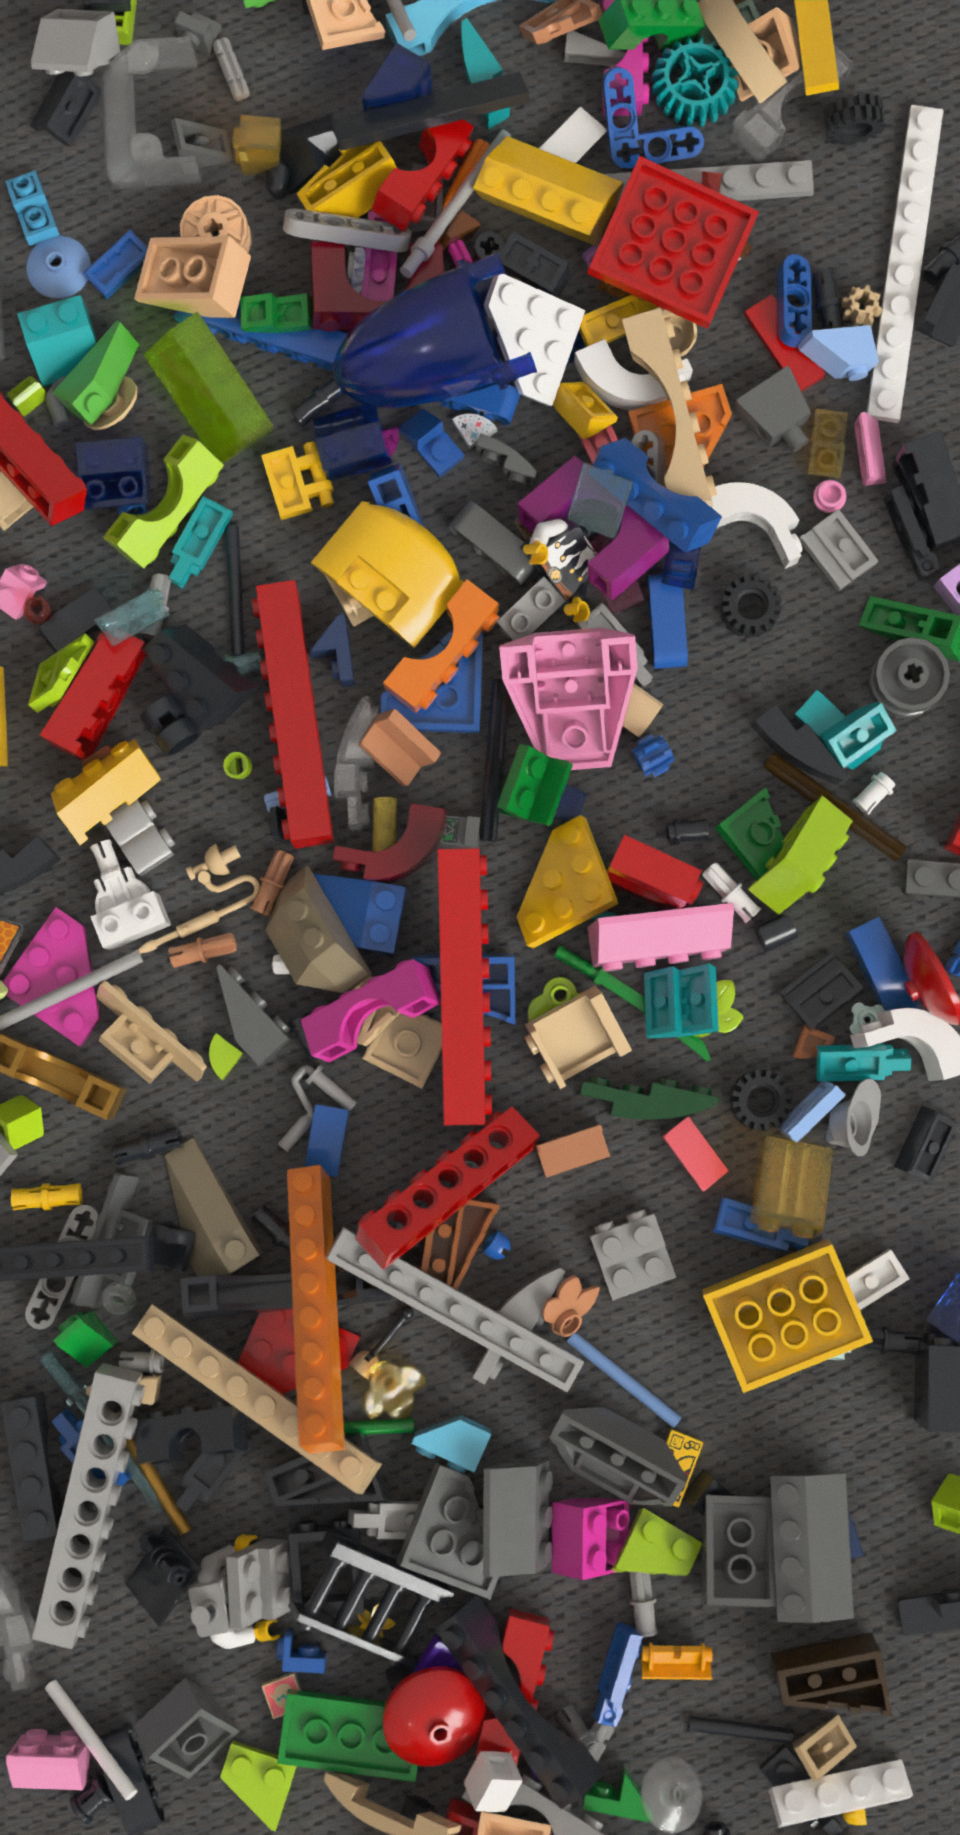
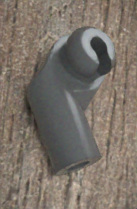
(55, 407)

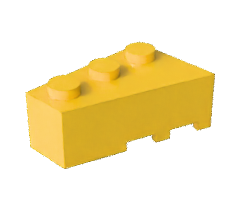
(350, 182)

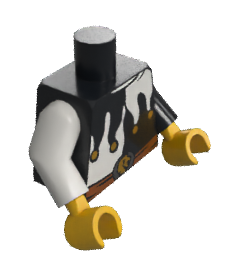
(561, 555)

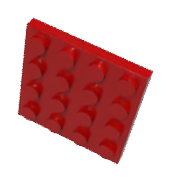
(673, 242)

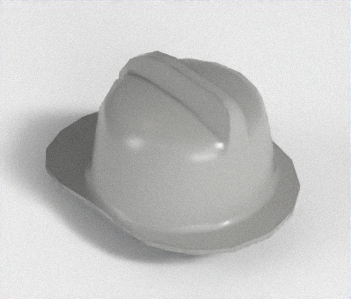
(856, 1119)

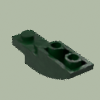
(663, 1099)

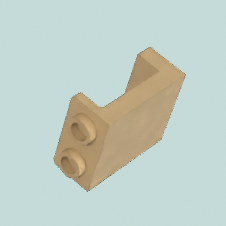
(575, 1036)

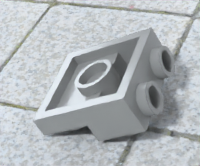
(632, 1254)
(259, 1582)

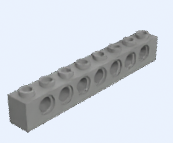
(54, 1622)

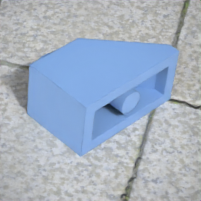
(842, 351)

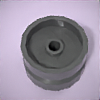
(927, 674)

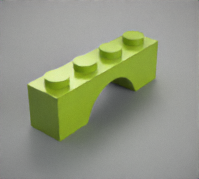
(190, 472)

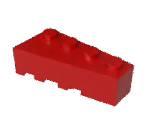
(94, 697)

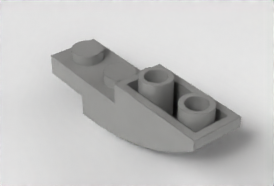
(525, 1309)

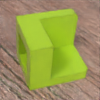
(20, 1121)
(947, 1504)

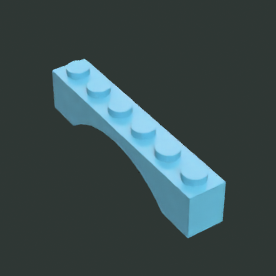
(431, 20)

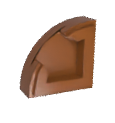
(808, 1041)

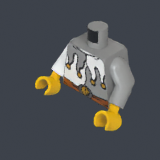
(211, 1603)

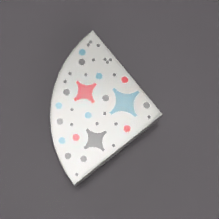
(471, 426)

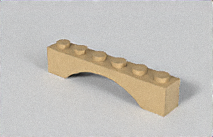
(651, 349)

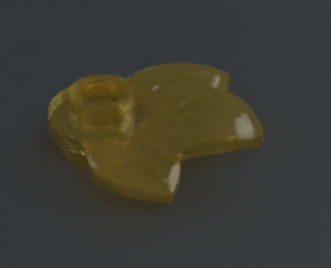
(394, 1393)

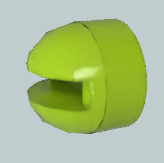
(232, 767)

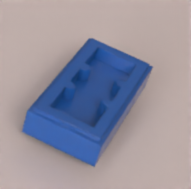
(117, 265)

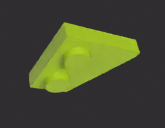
(258, 1781)

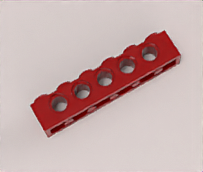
(388, 1244)

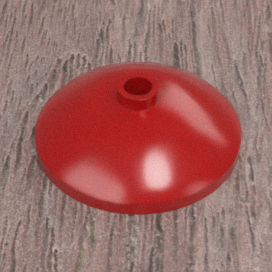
(929, 980)
(428, 1702)

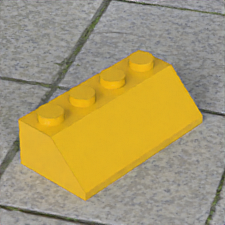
(548, 189)

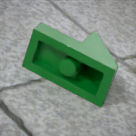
(622, 1803)

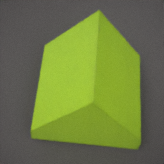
(27, 395)

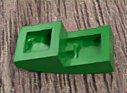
(276, 315)

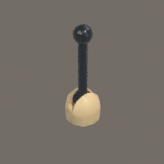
(367, 1359)

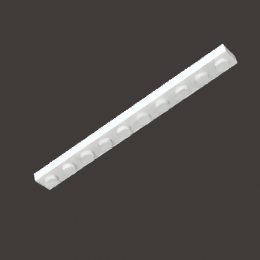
(904, 263)

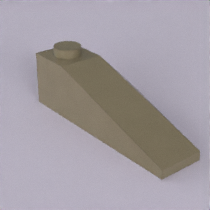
(205, 1207)

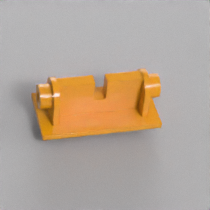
(676, 1662)

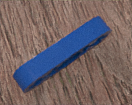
(801, 289)

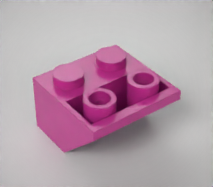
(588, 1536)

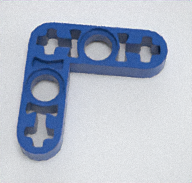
(629, 133)

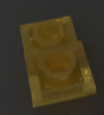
(827, 443)

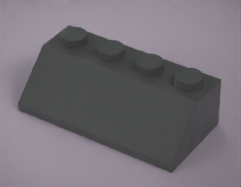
(812, 1547)

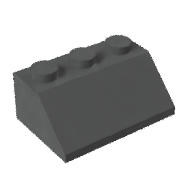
(516, 1517)

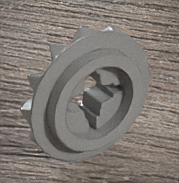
(355, 268)

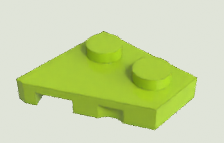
(57, 673)
(656, 1548)

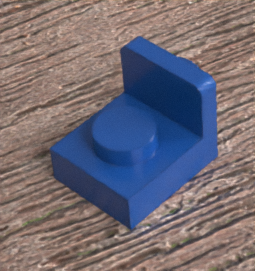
(306, 1659)

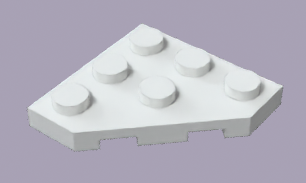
(535, 323)

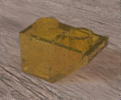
(257, 144)

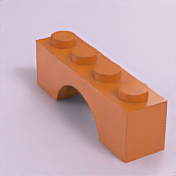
(416, 680)

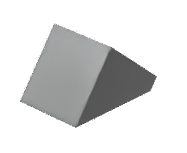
(590, 51)

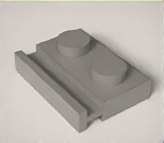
(838, 550)

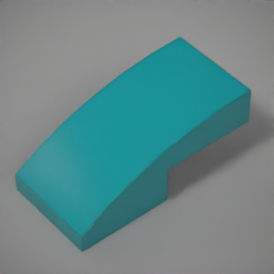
(819, 715)

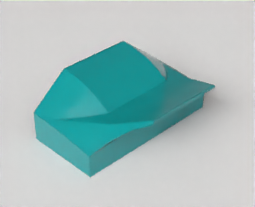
(859, 735)

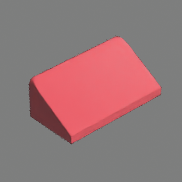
(695, 1153)

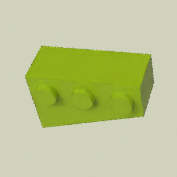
(804, 857)

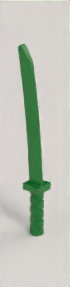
(623, 991)

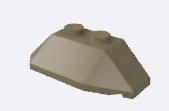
(313, 937)

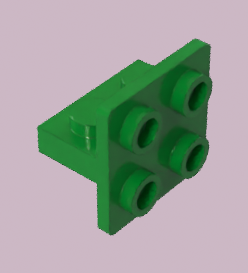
(534, 786)

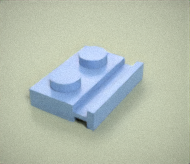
(811, 1111)

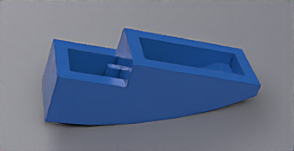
(881, 965)

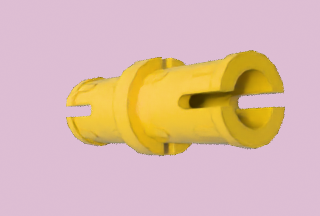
(46, 1196)

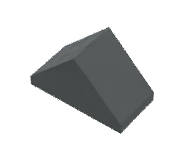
(203, 141)

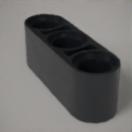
(142, 1809)

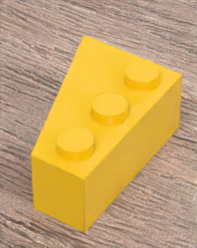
(103, 787)

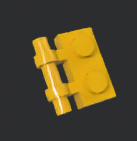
(287, 482)

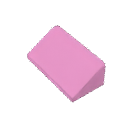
(869, 450)

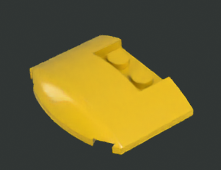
(391, 569)

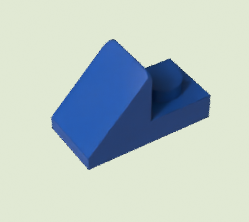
(431, 442)

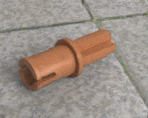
(272, 883)
(202, 950)

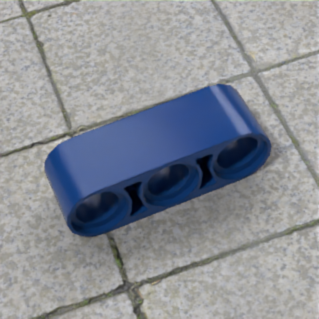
(668, 624)

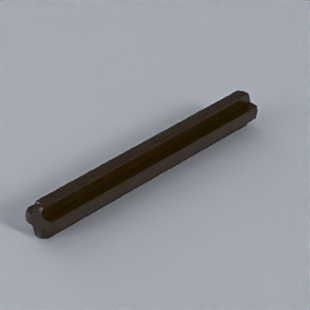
(813, 790)

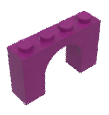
(619, 563)

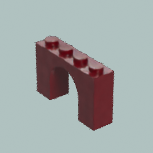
(335, 301)

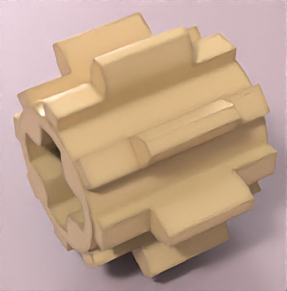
(870, 302)

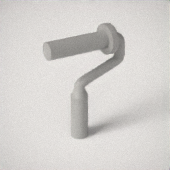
(305, 1121)

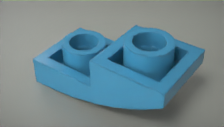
(32, 208)

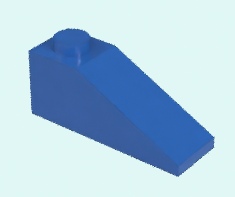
(393, 491)

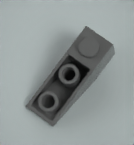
(251, 1025)

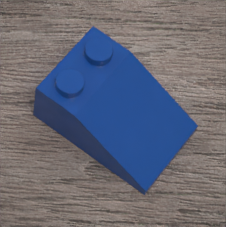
(367, 910)

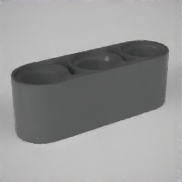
(492, 539)

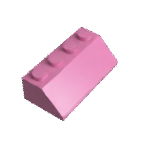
(661, 936)

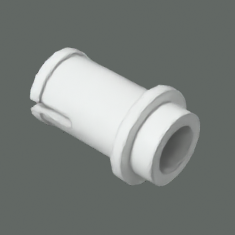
(874, 793)

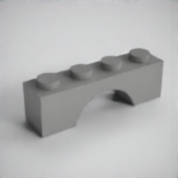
(561, 1820)

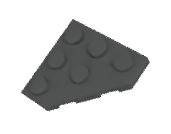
(448, 1534)

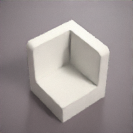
(493, 1781)

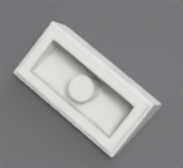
(574, 136)

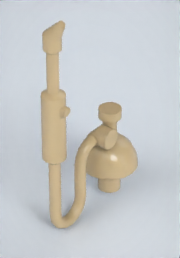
(217, 863)

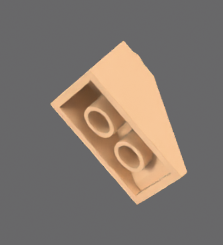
(194, 275)

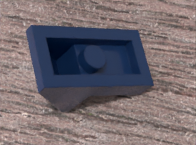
(336, 642)

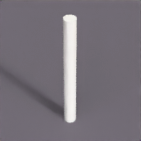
(91, 1740)

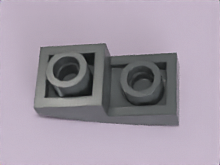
(516, 467)

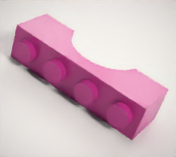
(636, 63)
(335, 1027)

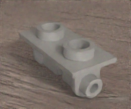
(530, 610)

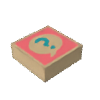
(276, 1692)

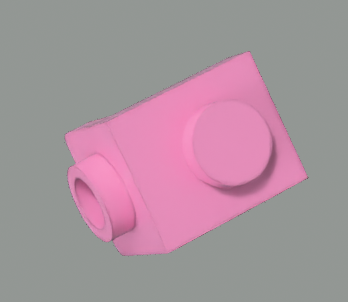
(17, 586)

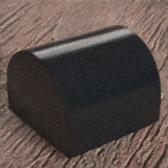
(776, 932)

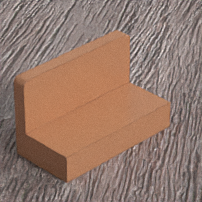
(398, 746)
(572, 1150)

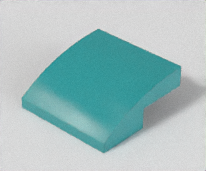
(681, 1001)

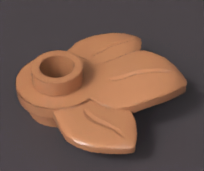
(568, 1306)

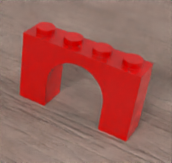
(653, 876)

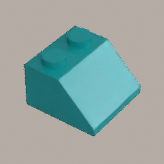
(57, 337)

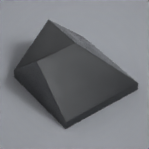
(307, 150)

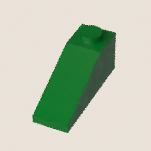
(904, 621)

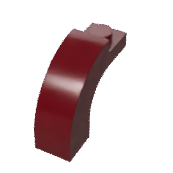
(408, 855)

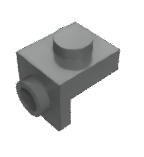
(200, 28)

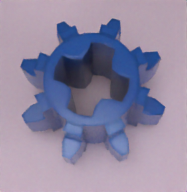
(653, 755)

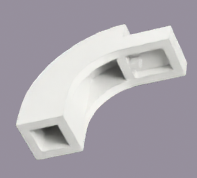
(615, 383)
(764, 508)
(931, 1037)

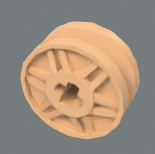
(216, 214)

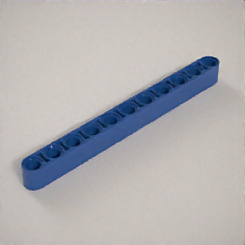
(322, 346)

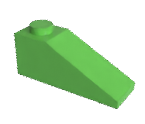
(98, 376)

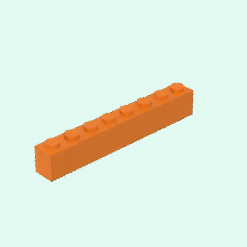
(315, 1311)

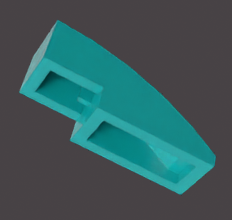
(480, 66)

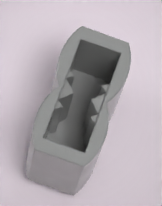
(139, 836)

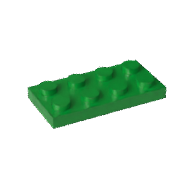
(338, 1736)

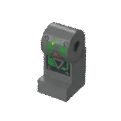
(461, 832)

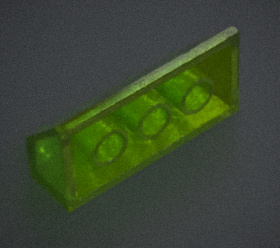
(208, 389)

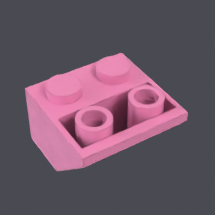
(49, 1761)

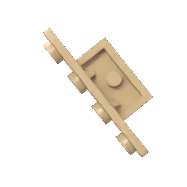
(142, 1041)

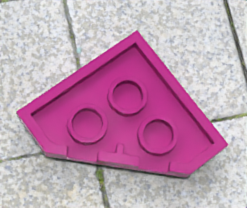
(50, 961)

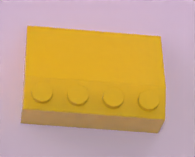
(786, 1315)

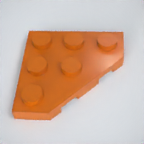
(712, 416)

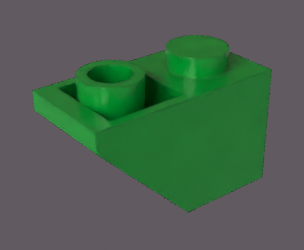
(85, 1338)

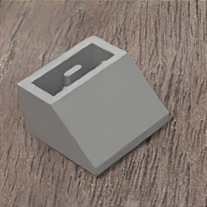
(75, 41)

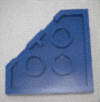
(456, 702)

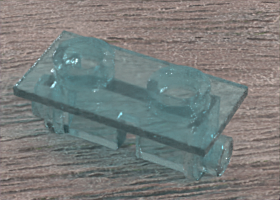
(132, 616)

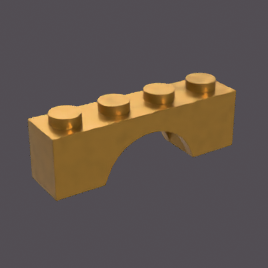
(60, 1077)

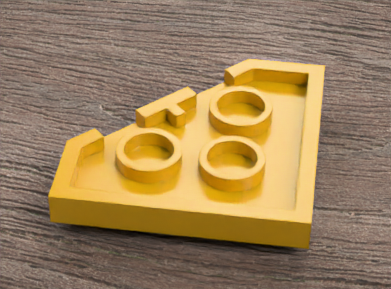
(566, 885)

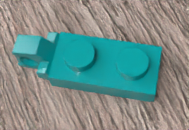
(198, 540)
(857, 1064)

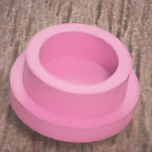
(829, 496)

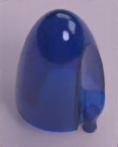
(427, 344)

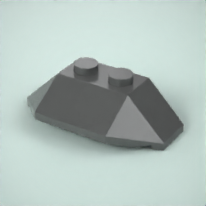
(618, 1456)

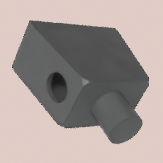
(776, 410)

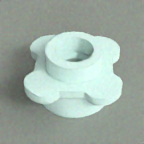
(860, 1012)

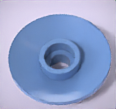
(60, 280)

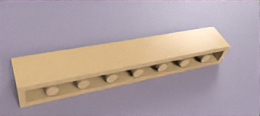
(248, 1394)

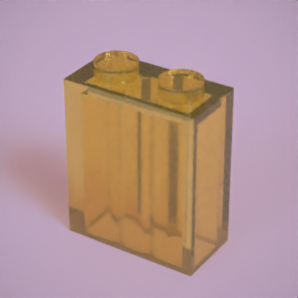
(791, 1187)

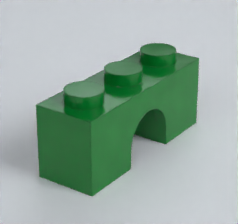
(632, 21)

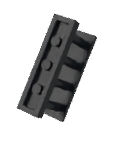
(370, 1565)

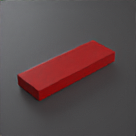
(764, 321)

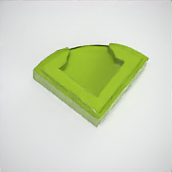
(223, 1056)

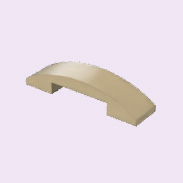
(742, 47)
(352, 1795)

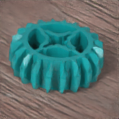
(699, 64)

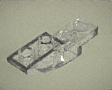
(348, 778)
(15, 1631)

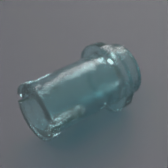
(243, 662)

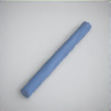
(624, 1379)

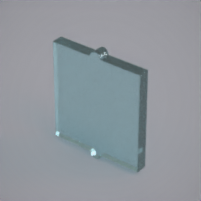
(599, 500)

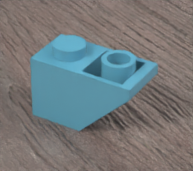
(456, 1440)

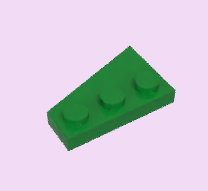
(753, 833)

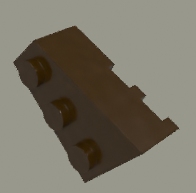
(834, 1674)

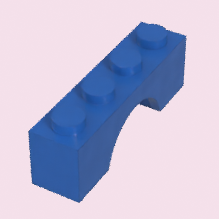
(678, 517)

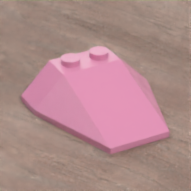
(572, 691)

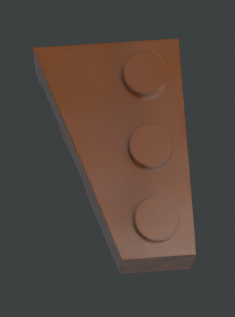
(452, 1244)

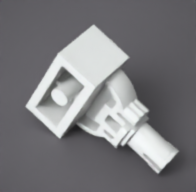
(125, 908)

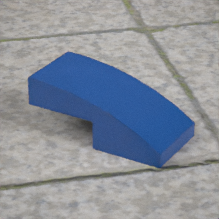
(327, 1138)

